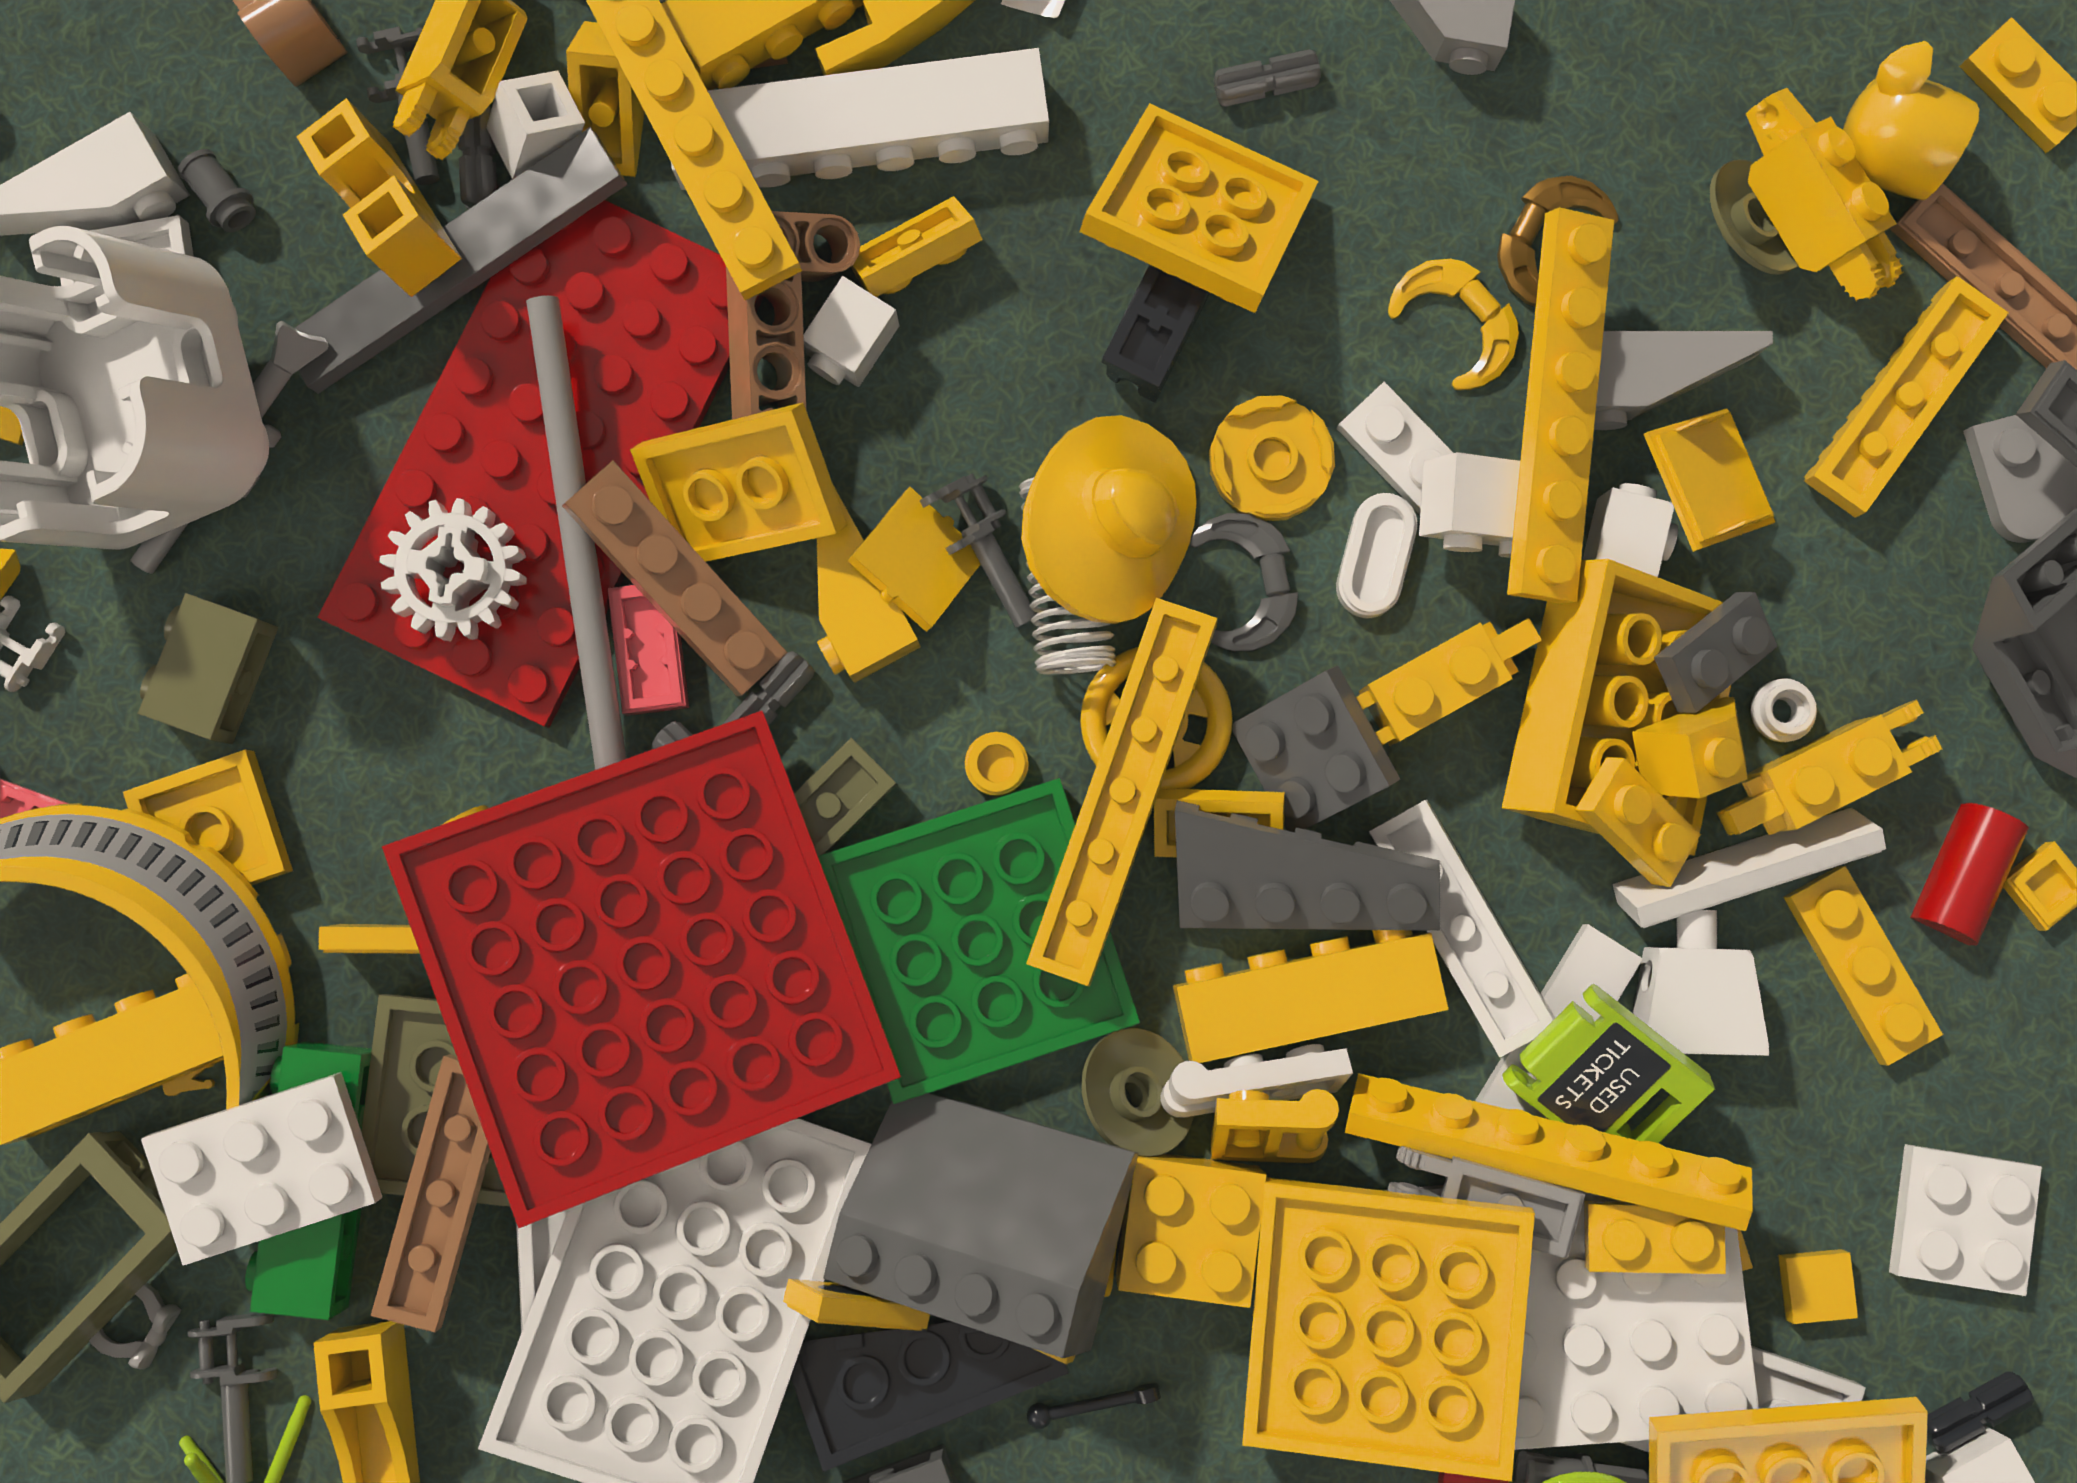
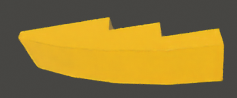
(891, 32)

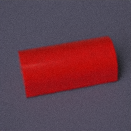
(1970, 872)

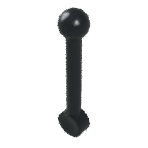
(1040, 1415)

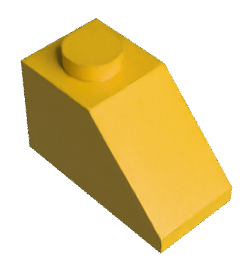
(605, 96)
(1693, 751)

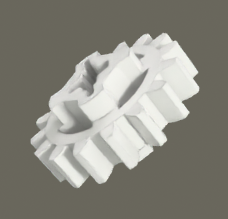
(452, 596)

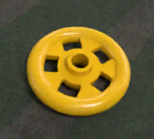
(1191, 760)

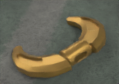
(1515, 253)

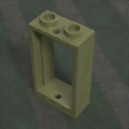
(130, 1182)

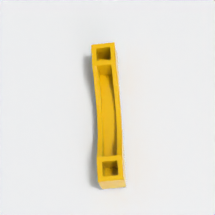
(368, 1402)

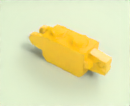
(457, 67)
(1821, 196)
(1444, 679)
(1828, 773)

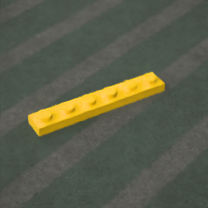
(697, 143)
(1560, 406)
(1122, 792)
(1553, 1151)

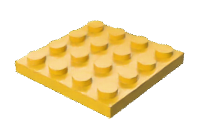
(1388, 1328)
(1793, 1444)

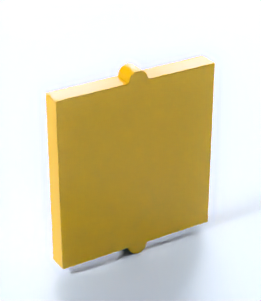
(910, 561)

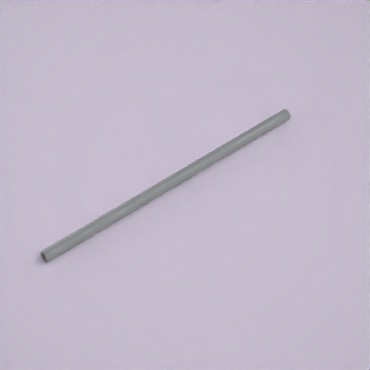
(577, 545)

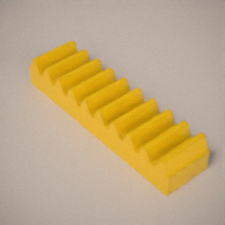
(1905, 396)

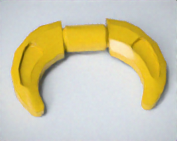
(1454, 277)

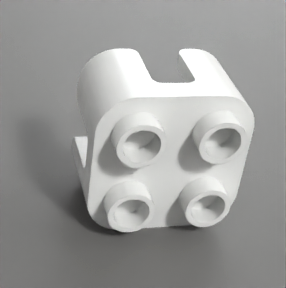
(122, 394)

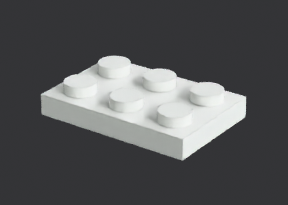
(261, 1168)

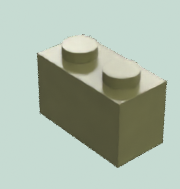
(206, 669)

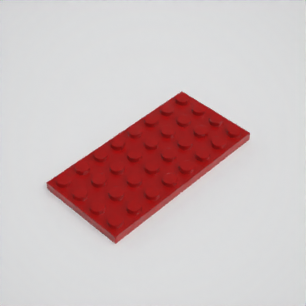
(644, 364)

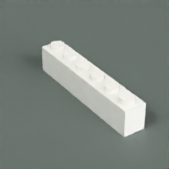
(887, 116)

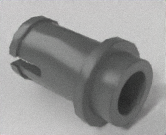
(217, 191)

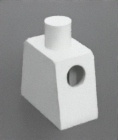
(1702, 994)

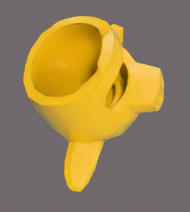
(1909, 127)

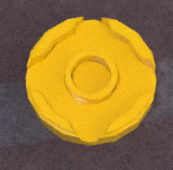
(1259, 477)

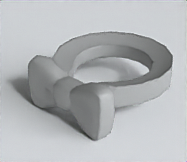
(142, 1351)

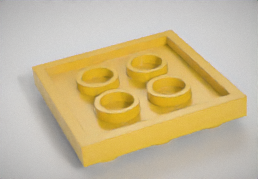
(1199, 207)

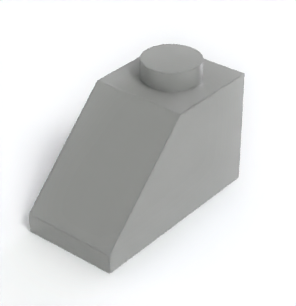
(1460, 32)

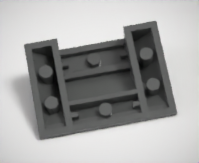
(2031, 643)

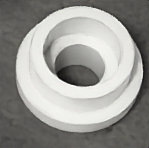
(1802, 710)

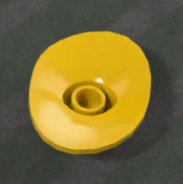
(1109, 518)

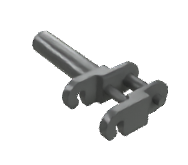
(422, 162)
(984, 544)
(234, 1389)

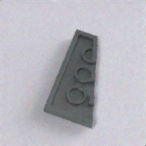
(1281, 879)

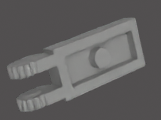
(1554, 1205)

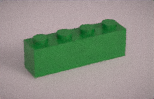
(311, 1266)

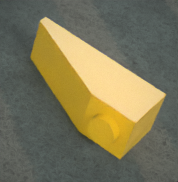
(859, 625)

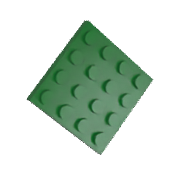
(946, 938)

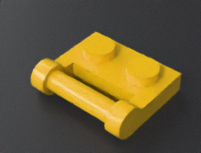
(1272, 1130)

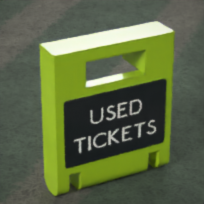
(1607, 1071)

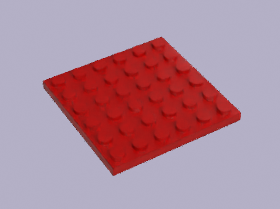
(640, 966)

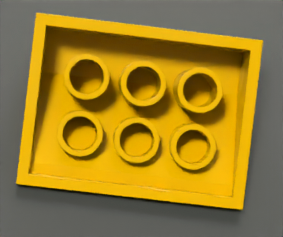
(1597, 685)

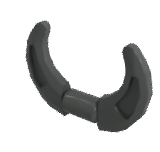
(1262, 542)

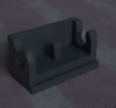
(1153, 331)

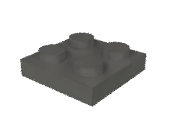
(1315, 750)

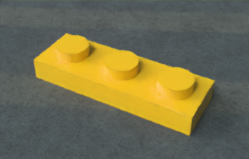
(1863, 965)

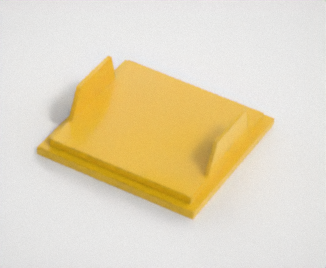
(1710, 478)

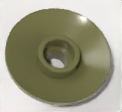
(1745, 222)
(1142, 1066)

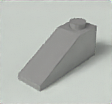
(1656, 366)

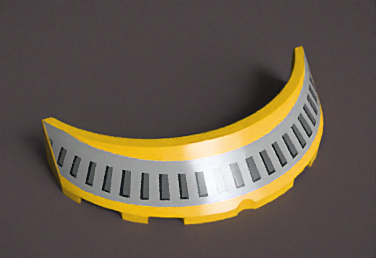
(187, 902)

